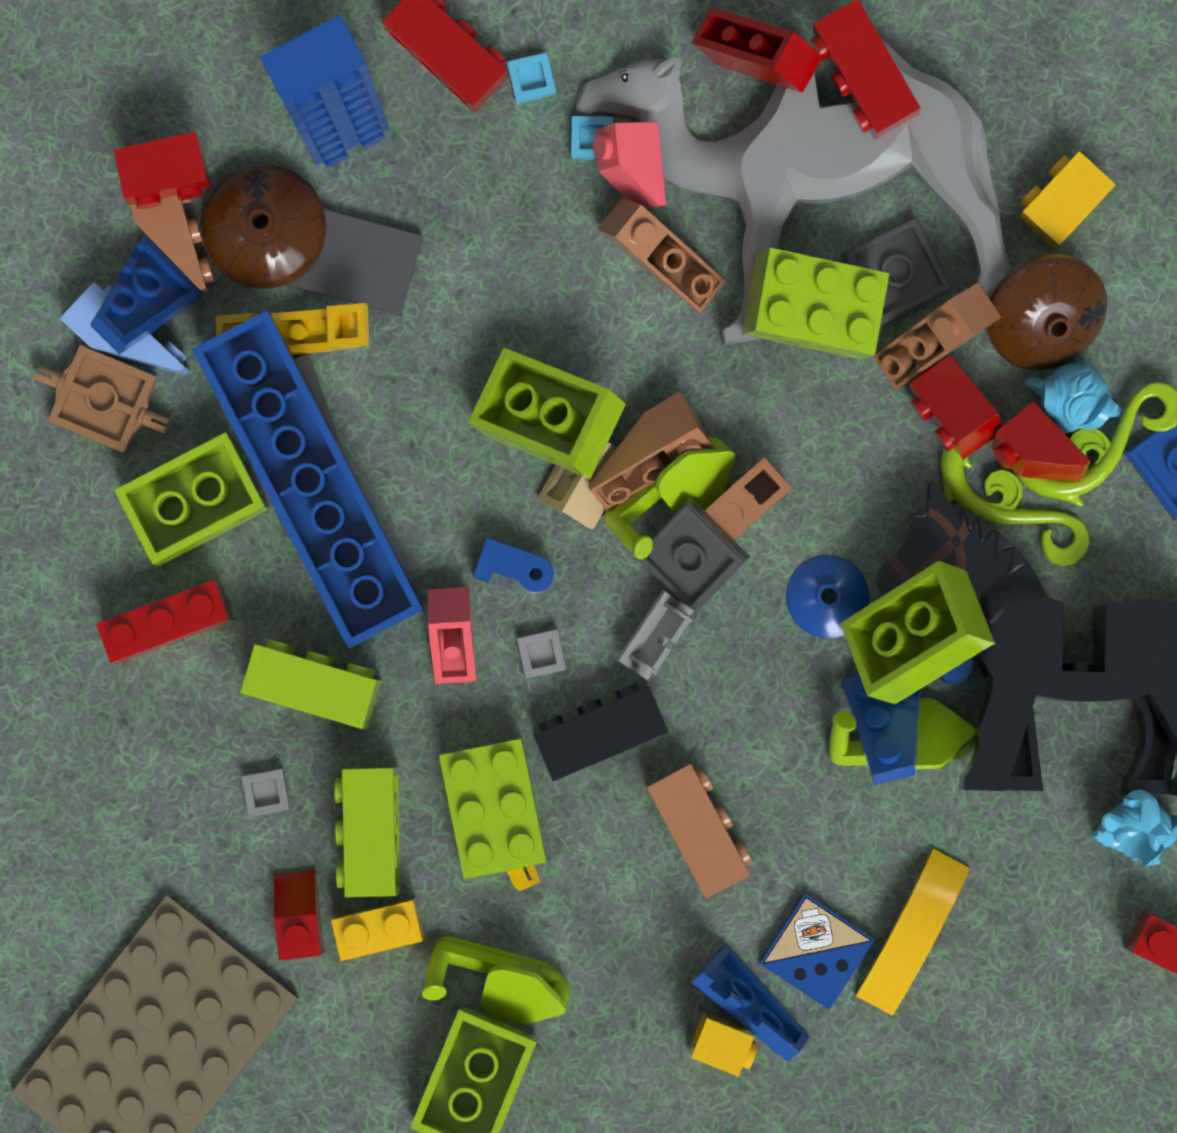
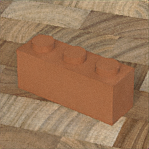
(700, 829)

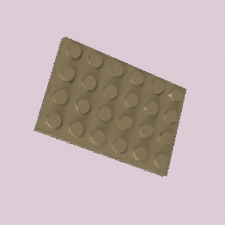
(157, 1033)

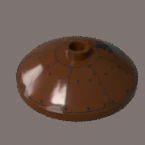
(280, 250)
(1037, 297)

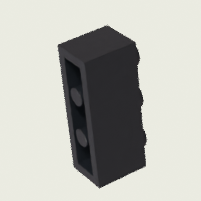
(599, 731)

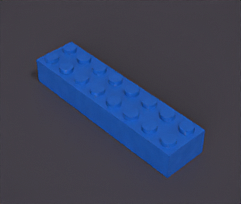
(327, 91)
(308, 479)

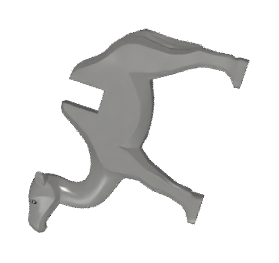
(814, 157)

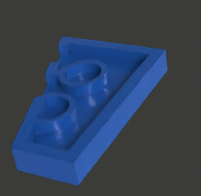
(143, 297)
(885, 731)
(745, 998)

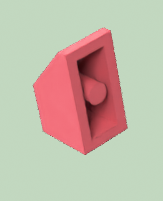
(632, 161)
(451, 635)

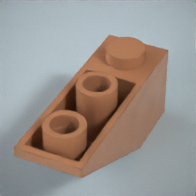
(177, 237)
(661, 253)
(937, 336)
(648, 449)
(748, 499)

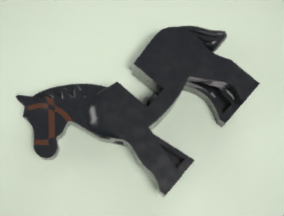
(1130, 653)

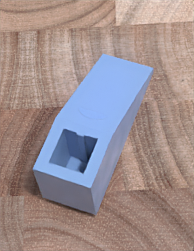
(146, 351)

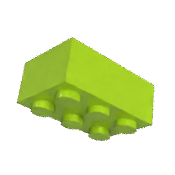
(815, 303)
(547, 413)
(191, 499)
(917, 632)
(311, 684)
(493, 808)
(369, 832)
(474, 1076)

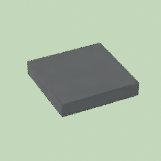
(913, 267)
(693, 556)

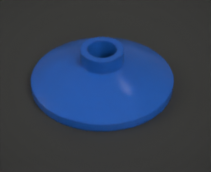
(805, 592)

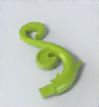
(1108, 451)
(1005, 511)

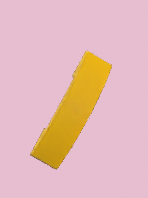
(314, 330)
(913, 932)

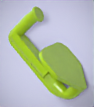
(692, 475)
(941, 737)
(515, 987)

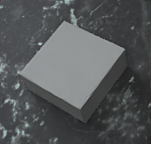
(541, 654)
(266, 792)

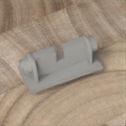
(646, 647)

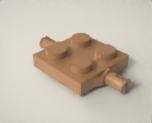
(102, 399)

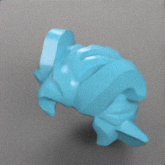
(1076, 396)
(1138, 828)

